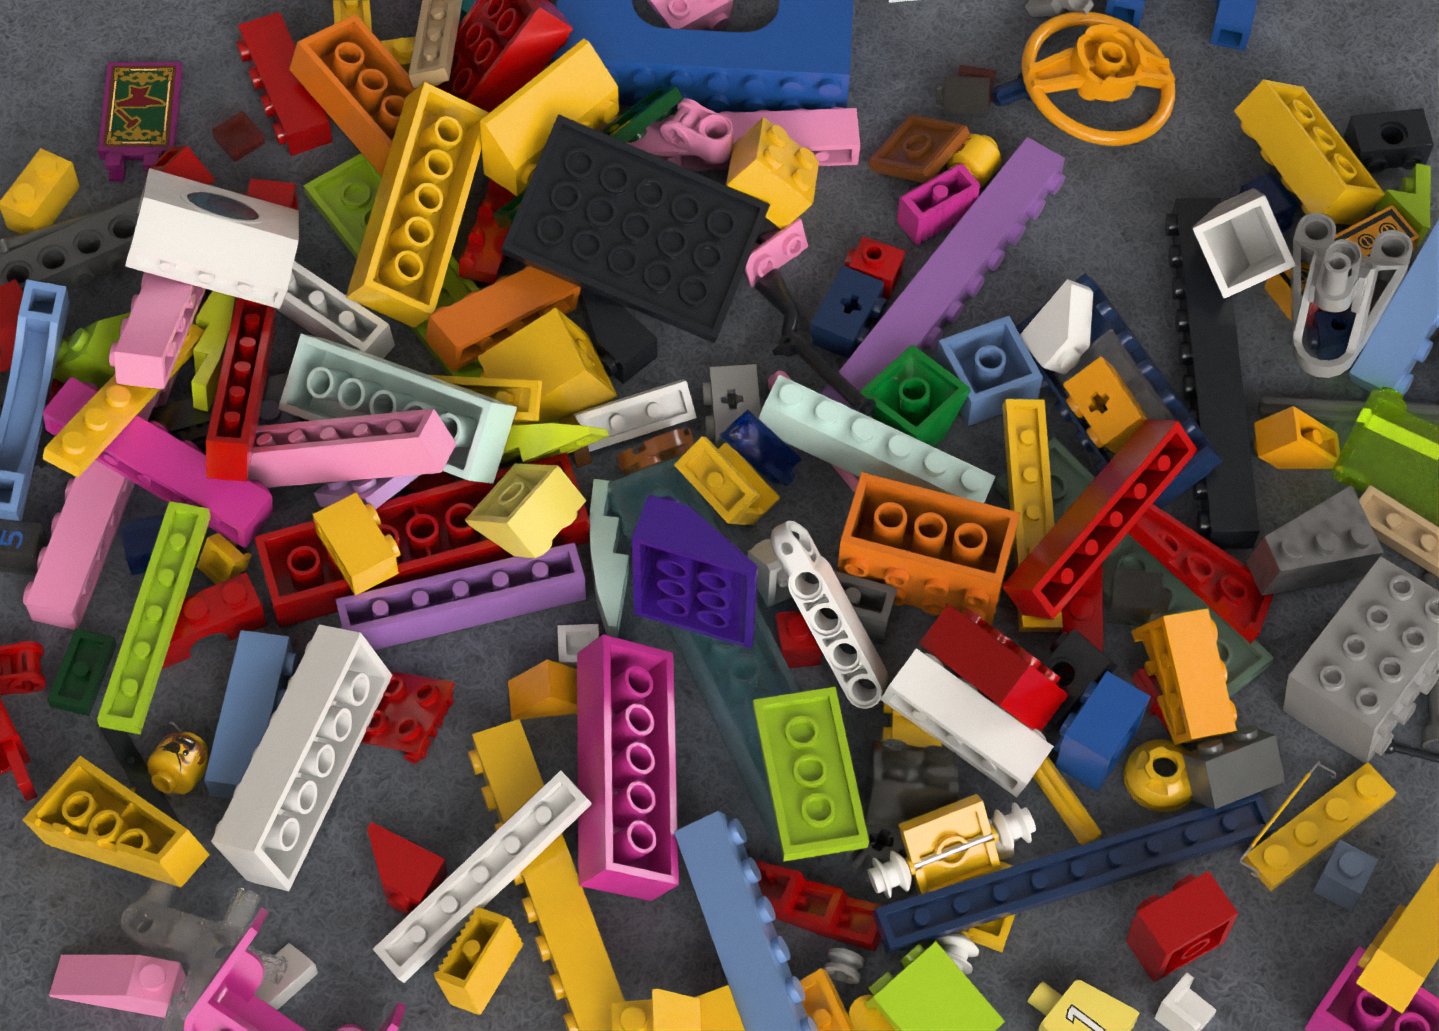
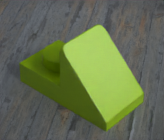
(1412, 199)

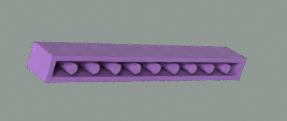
(959, 263)

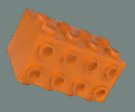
(928, 546)

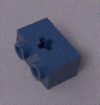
(847, 312)

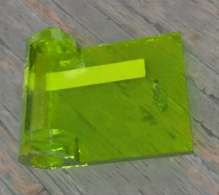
(1393, 454)

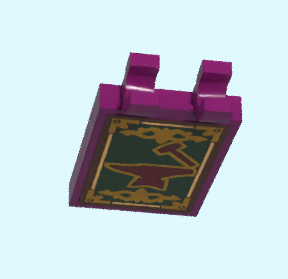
(139, 114)

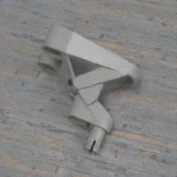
(1339, 277)

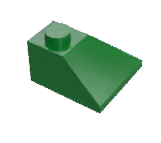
(917, 396)

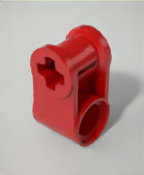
(13, 668)

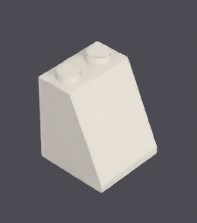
(1242, 242)

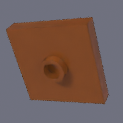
(919, 148)

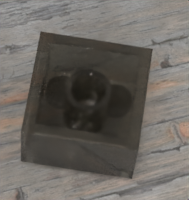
(908, 781)

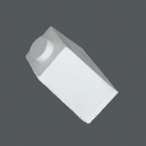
(1061, 328)
(772, 579)

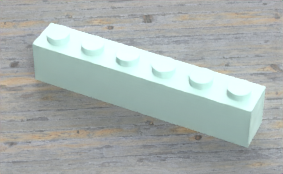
(865, 444)

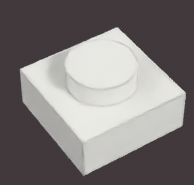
(574, 639)

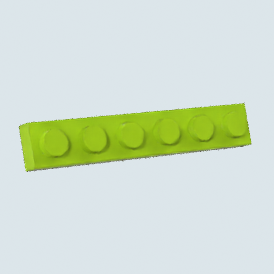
(154, 618)

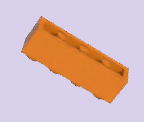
(495, 313)

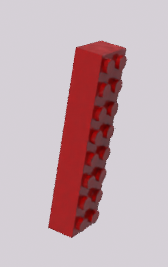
(426, 529)

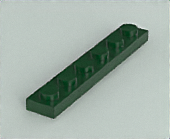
(626, 128)

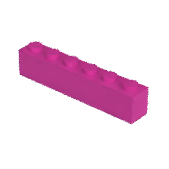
(169, 468)

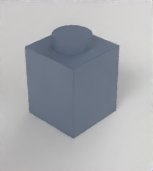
(1345, 875)

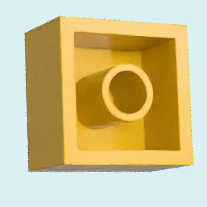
(774, 170)

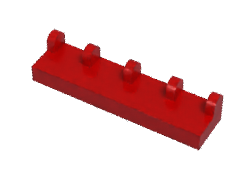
(482, 255)

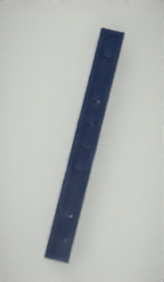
(1070, 872)

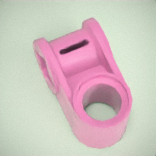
(700, 132)

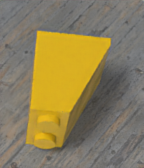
(557, 355)

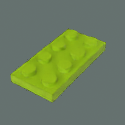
(810, 774)

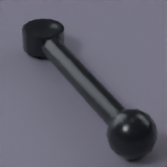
(1393, 747)

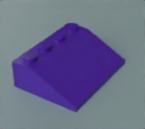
(692, 574)

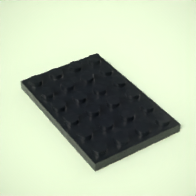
(635, 228)

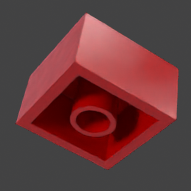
(1180, 925)

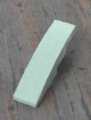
(608, 568)

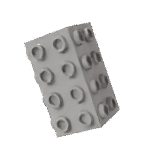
(1369, 663)

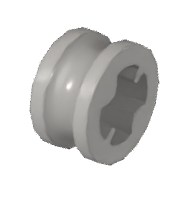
(844, 965)

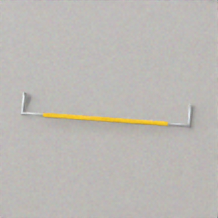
(1278, 813)

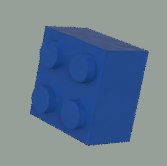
(1100, 730)

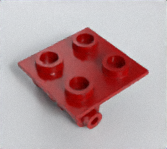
(409, 714)

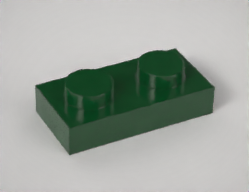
(82, 672)

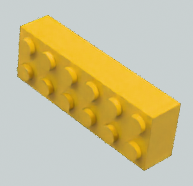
(418, 206)

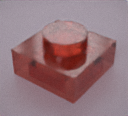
(238, 136)

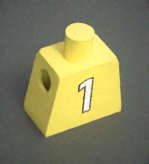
(1081, 1009)

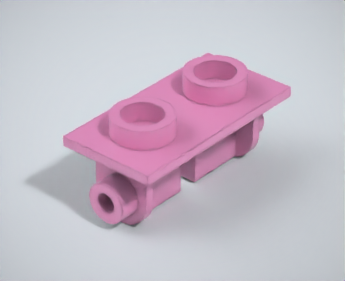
(776, 249)

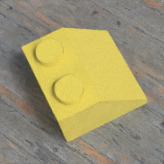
(527, 509)

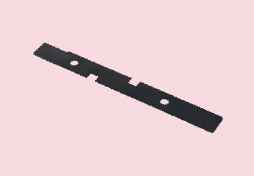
(137, 771)

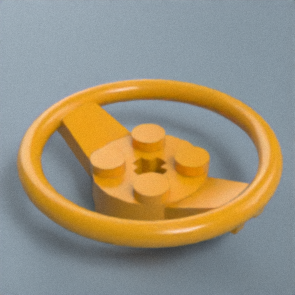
(1101, 66)

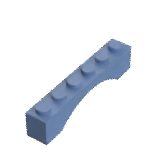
(28, 390)

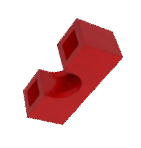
(217, 609)

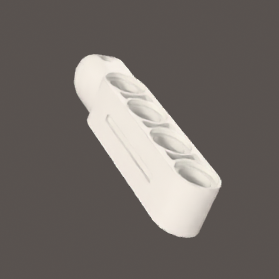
(803, 556)

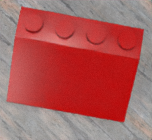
(503, 48)

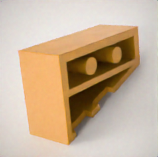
(1189, 674)

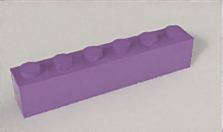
(464, 598)

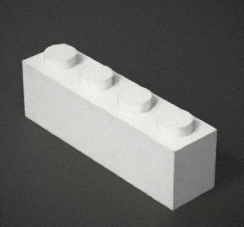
(332, 316)
(967, 722)

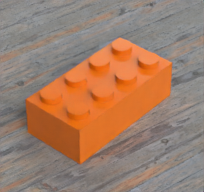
(355, 84)

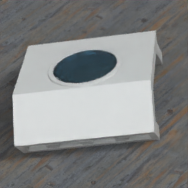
(214, 239)

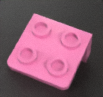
(693, 14)

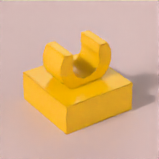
(222, 559)

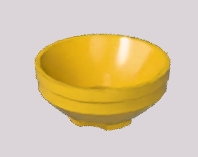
(1150, 788)

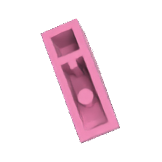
(119, 982)

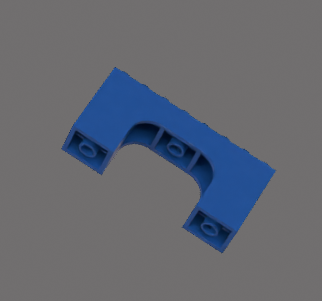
(781, 67)

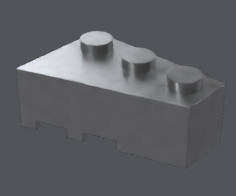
(1317, 547)

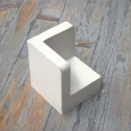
(1184, 1008)

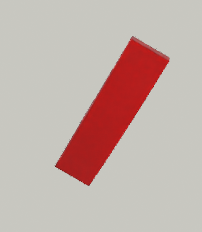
(819, 907)

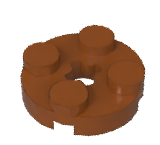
(656, 451)

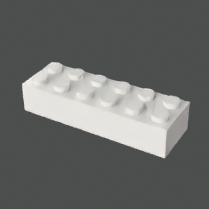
(302, 758)

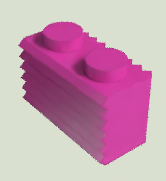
(937, 203)

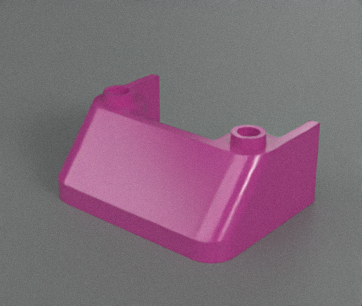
(230, 1000)

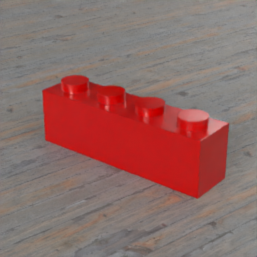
(298, 116)

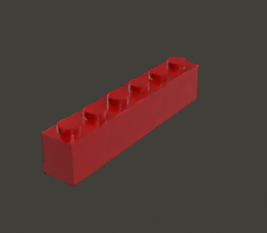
(240, 391)
(1099, 518)

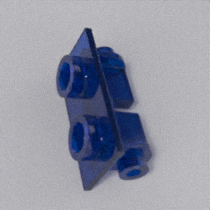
(762, 448)

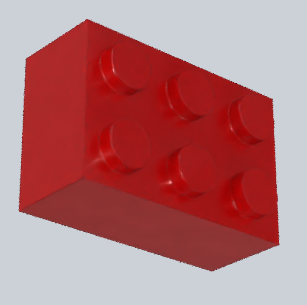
(995, 666)

